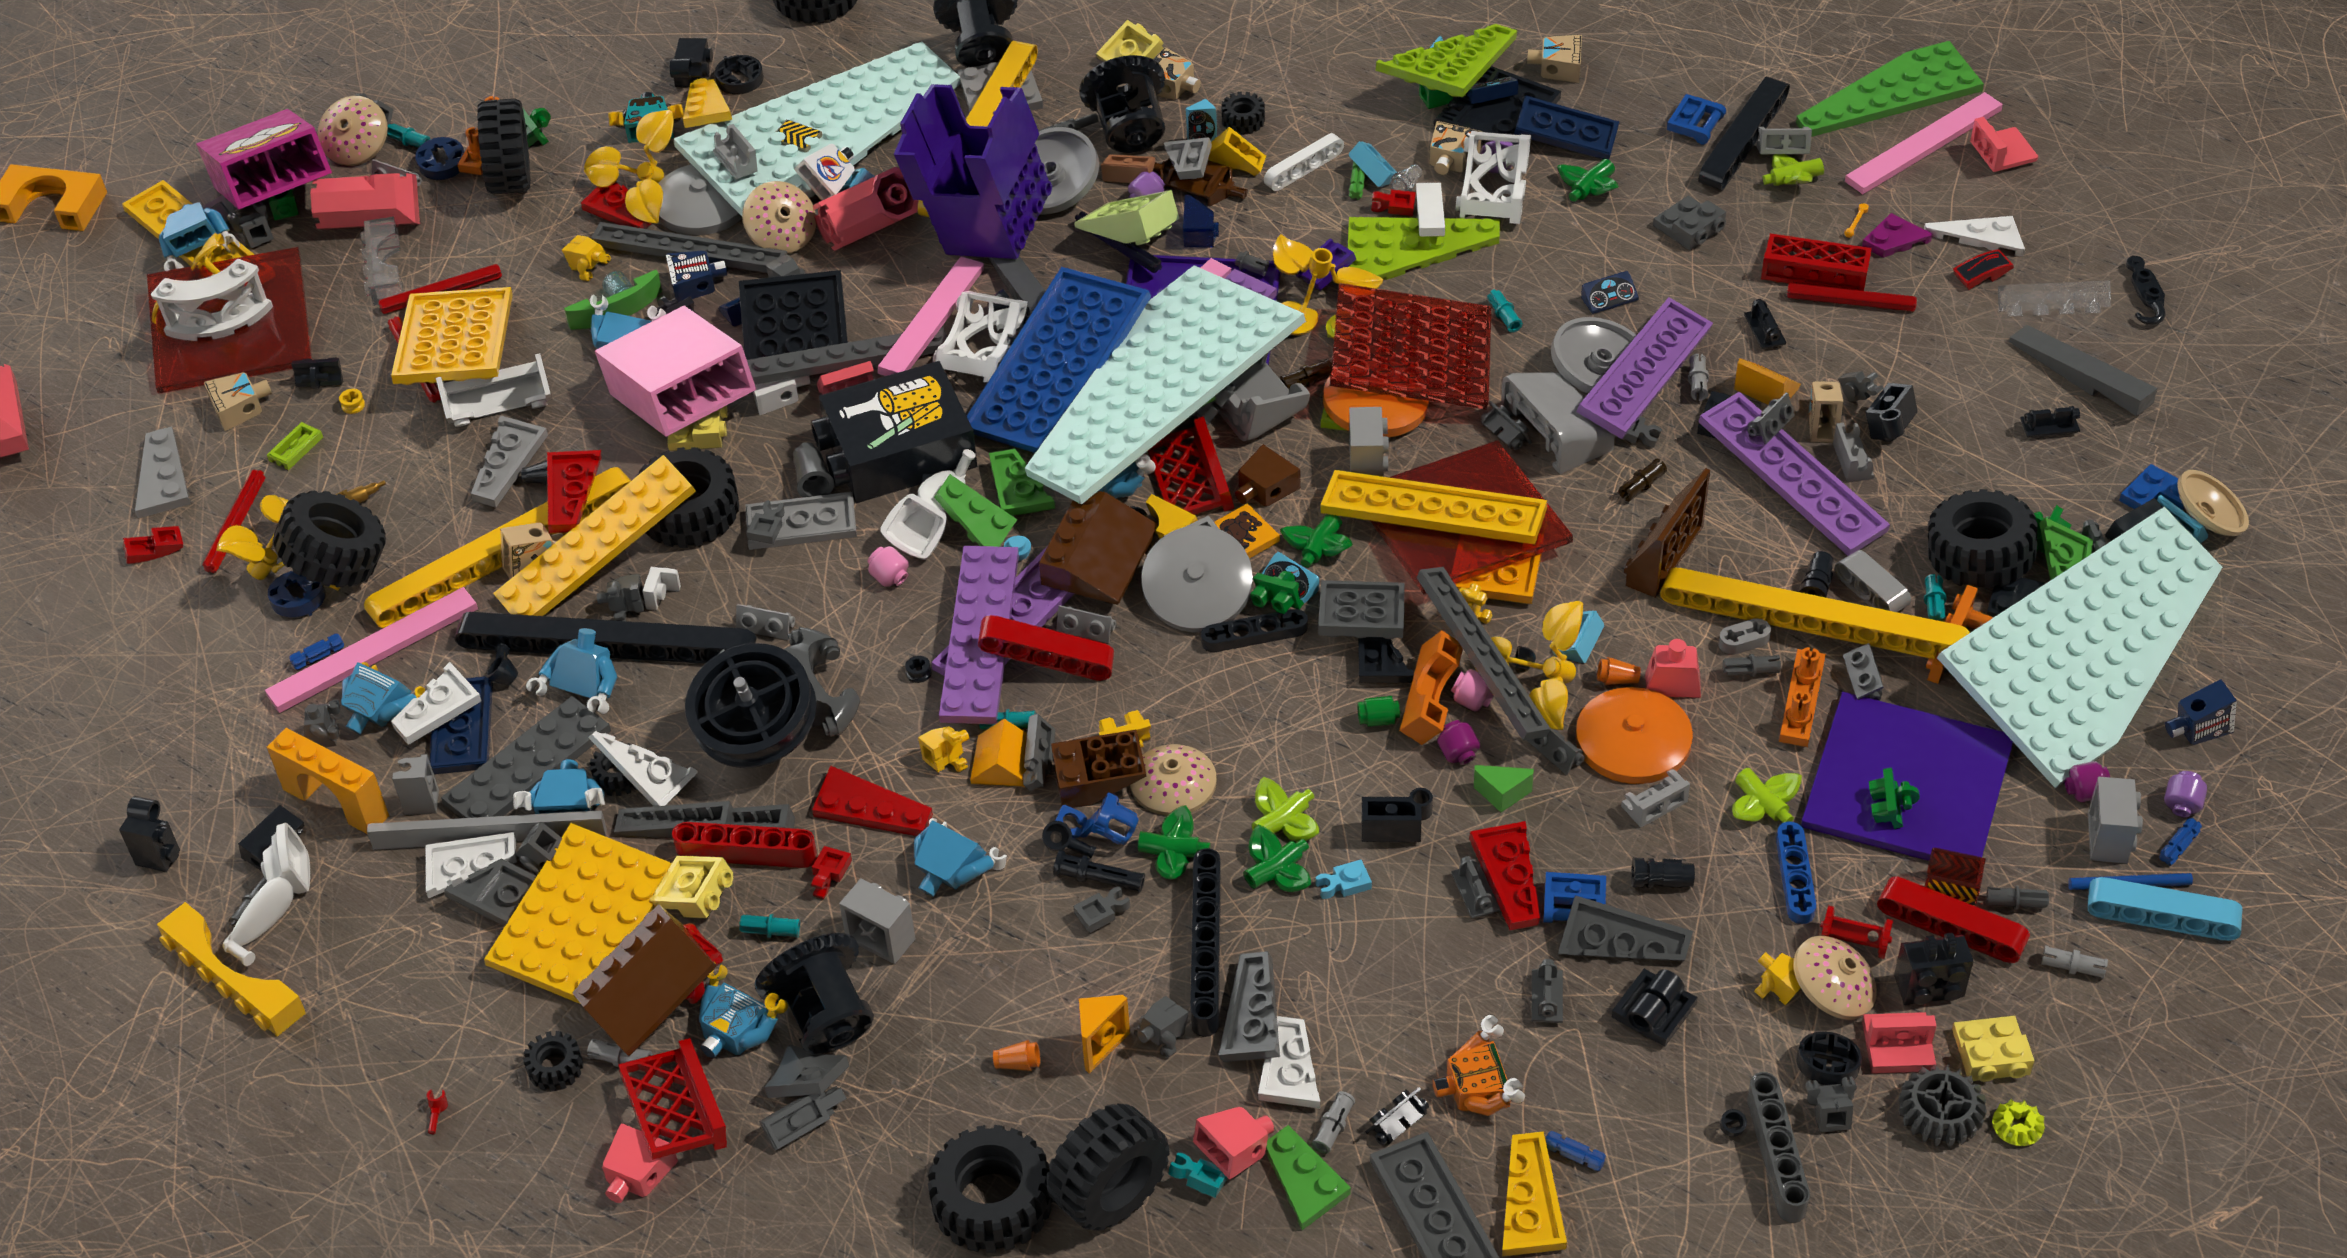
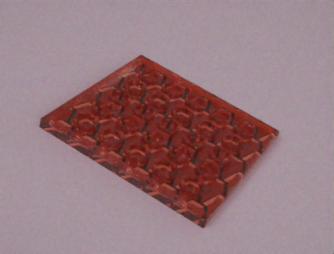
(1411, 346)

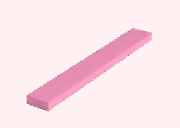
(1922, 143)
(931, 317)
(370, 649)

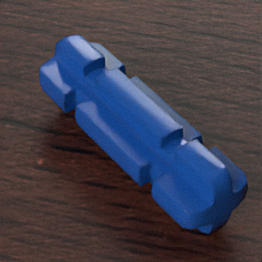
(316, 651)
(2180, 841)
(1575, 1150)

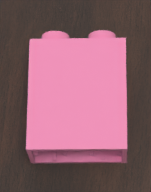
(675, 370)

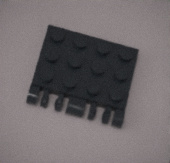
(1498, 114)

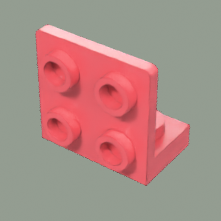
(2001, 148)

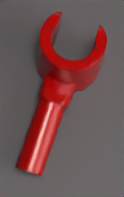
(436, 1106)

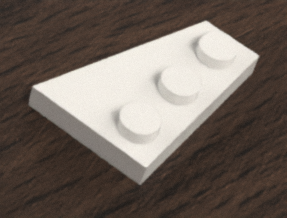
(437, 705)
(455, 860)
(1291, 1076)

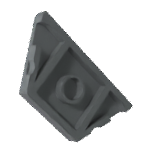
(493, 891)

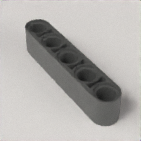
(1778, 1159)

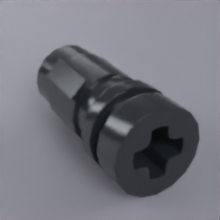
(1818, 575)
(1664, 874)

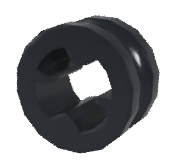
(921, 675)

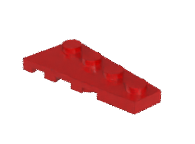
(568, 486)
(1507, 866)

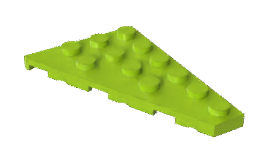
(1452, 63)
(1394, 244)

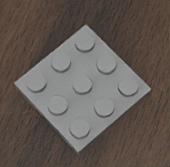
(975, 79)

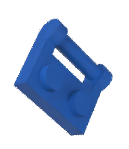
(1689, 113)
(1562, 888)

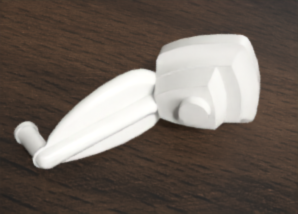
(920, 520)
(287, 872)

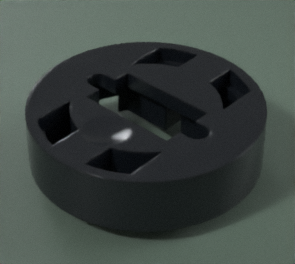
(747, 66)
(1831, 1047)

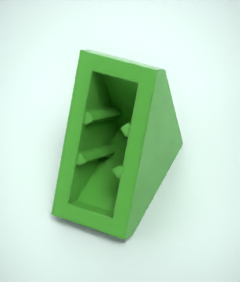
(1503, 784)

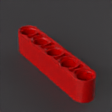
(1046, 648)
(746, 844)
(1945, 914)

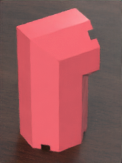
(352, 200)
(865, 208)
(12, 427)

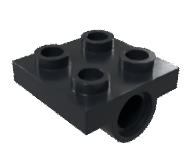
(1655, 1005)

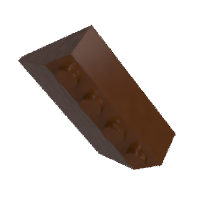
(1669, 538)
(1097, 548)
(644, 979)

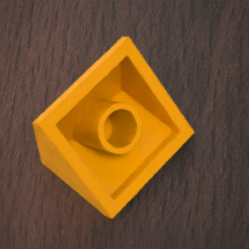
(1762, 383)
(1000, 756)
(1103, 1027)

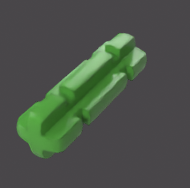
(1357, 182)

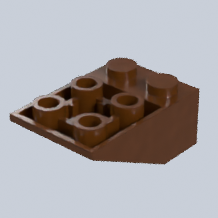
(1096, 765)

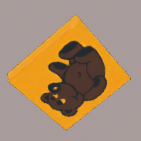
(1249, 530)

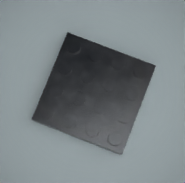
(792, 313)

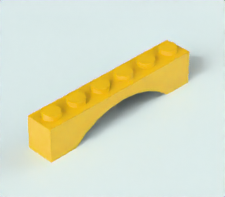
(268, 1001)

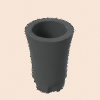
(811, 471)

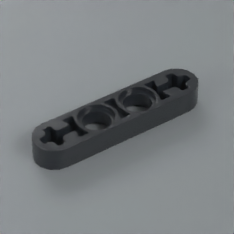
(1255, 633)

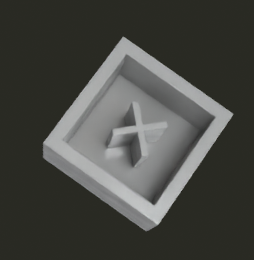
(1367, 441)
(2114, 820)
(878, 920)

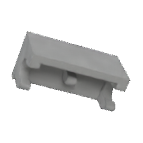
(1784, 141)
(735, 153)
(1852, 454)
(417, 786)
(1657, 799)

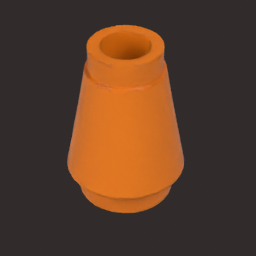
(1614, 671)
(1017, 1056)

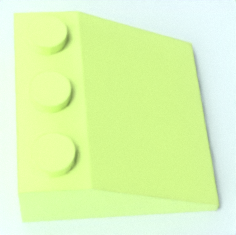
(1132, 218)

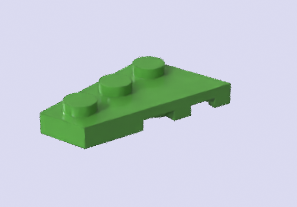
(1014, 489)
(980, 517)
(2063, 546)
(1306, 1178)

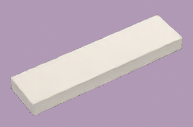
(1430, 209)

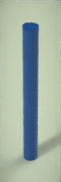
(2152, 880)

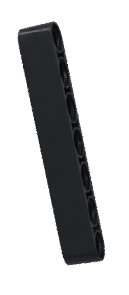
(1743, 133)
(1205, 942)

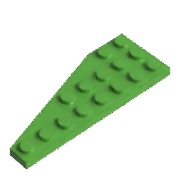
(1899, 86)

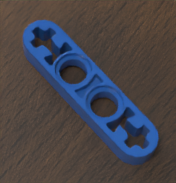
(1796, 872)

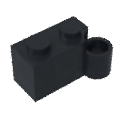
(690, 61)
(1891, 412)
(1395, 817)
(147, 837)

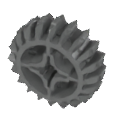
(1922, 1107)

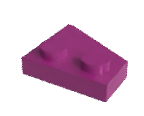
(1894, 236)

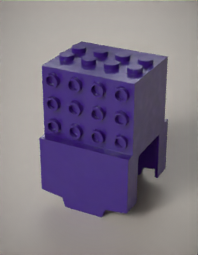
(974, 180)

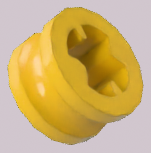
(352, 401)

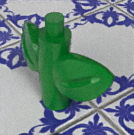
(1591, 181)
(1318, 540)
(1173, 843)
(1276, 862)

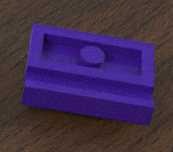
(1341, 258)

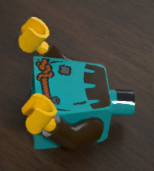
(638, 109)

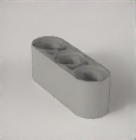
(1872, 582)

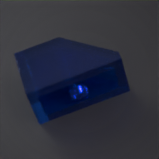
(1198, 224)

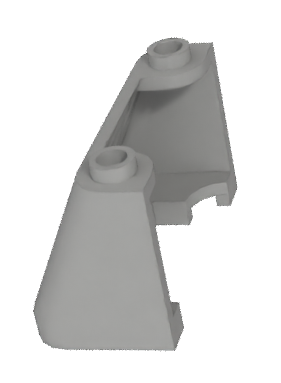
(1261, 401)
(1551, 408)

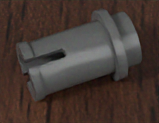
(1251, 263)

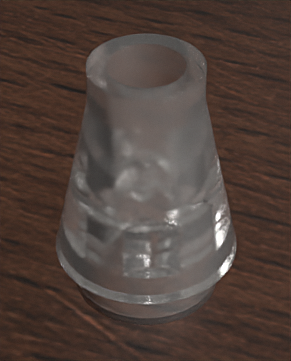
(1406, 179)

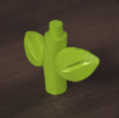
(1791, 172)
(1765, 797)
(1284, 812)

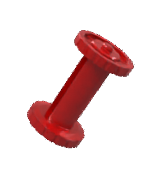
(1856, 931)

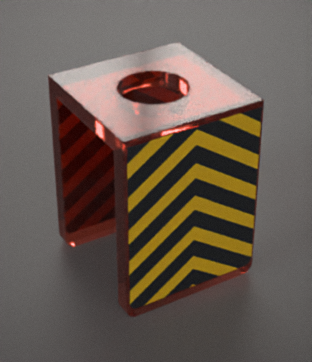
(1955, 874)

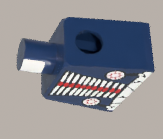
(693, 274)
(2205, 714)

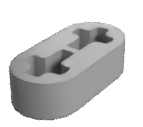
(1744, 636)

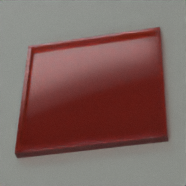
(253, 350)
(1465, 555)

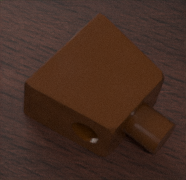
(1267, 478)

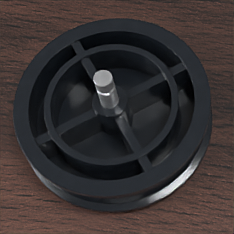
(750, 705)

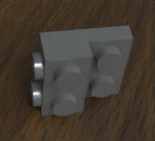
(1691, 221)

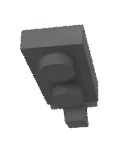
(1038, 752)
(800, 1116)

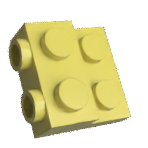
(1130, 40)
(702, 433)
(693, 885)
(1993, 1048)

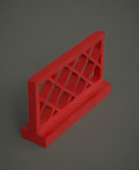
(1807, 270)
(1208, 459)
(699, 1098)

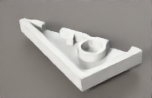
(1983, 232)
(652, 775)

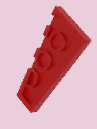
(865, 804)

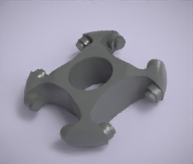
(810, 649)

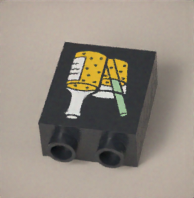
(893, 431)

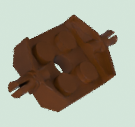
(1214, 185)

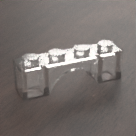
(381, 242)

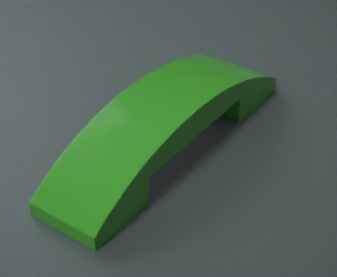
(625, 303)

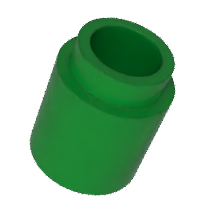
(1378, 711)

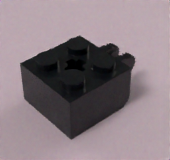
(1933, 969)

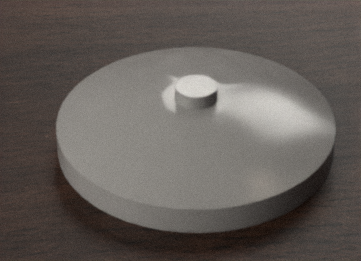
(1069, 165)
(693, 204)
(1587, 349)
(1197, 578)

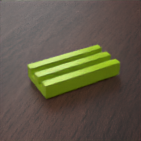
(297, 445)

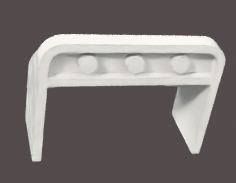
(478, 397)

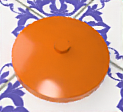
(1401, 412)
(1634, 735)

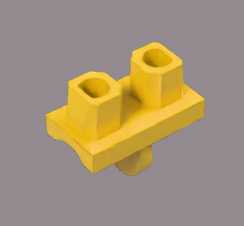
(1133, 721)

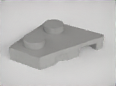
(1189, 156)

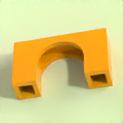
(80, 192)
(306, 765)

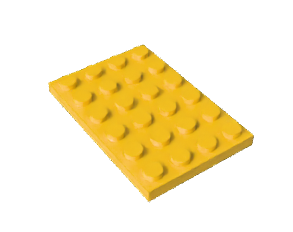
(452, 335)
(577, 911)

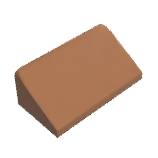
(1125, 167)

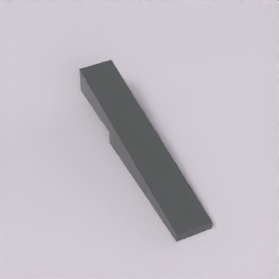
(1019, 281)
(2085, 370)
(661, 820)

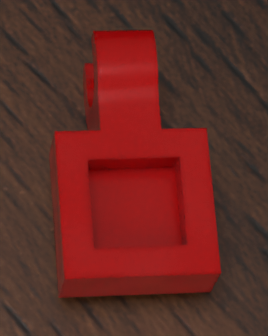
(1397, 202)
(829, 866)

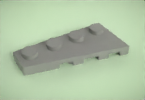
(510, 451)
(161, 475)

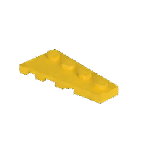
(705, 104)
(1532, 1202)

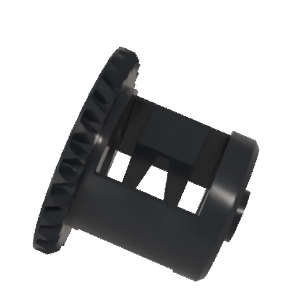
(978, 23)
(1114, 104)
(819, 991)

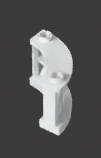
(1481, 201)
(189, 323)
(955, 353)

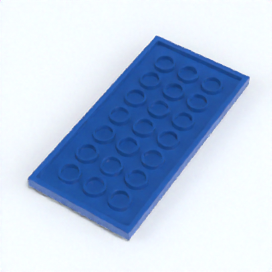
(1054, 357)

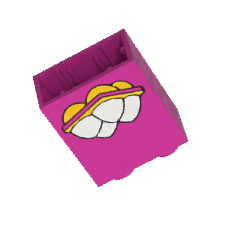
(264, 158)

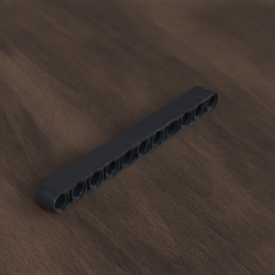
(621, 638)

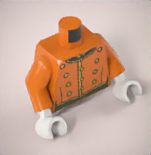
(1478, 1076)

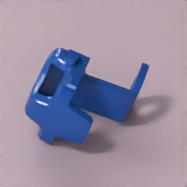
(1100, 820)

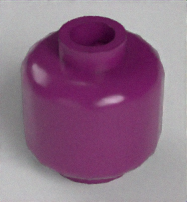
(1458, 742)
(2083, 780)

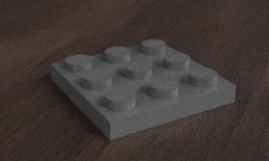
(1361, 609)

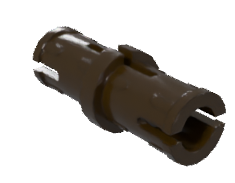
(1307, 374)
(1642, 479)

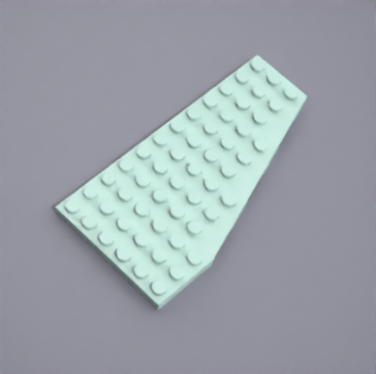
(849, 109)
(1169, 365)
(2086, 646)

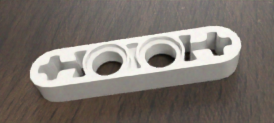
(1324, 150)

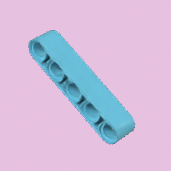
(2165, 908)

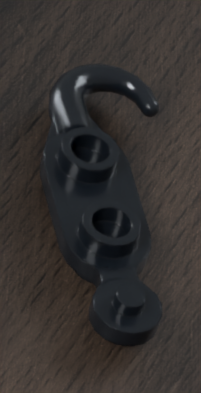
(2147, 290)

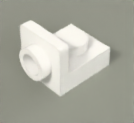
(656, 585)

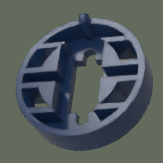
(436, 171)
(288, 606)

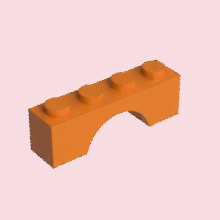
(1436, 662)

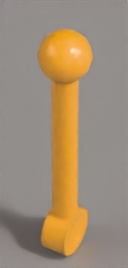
(1863, 208)

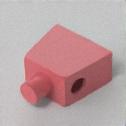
(1674, 670)
(1232, 1139)
(630, 1165)

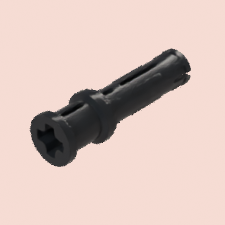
(1085, 869)

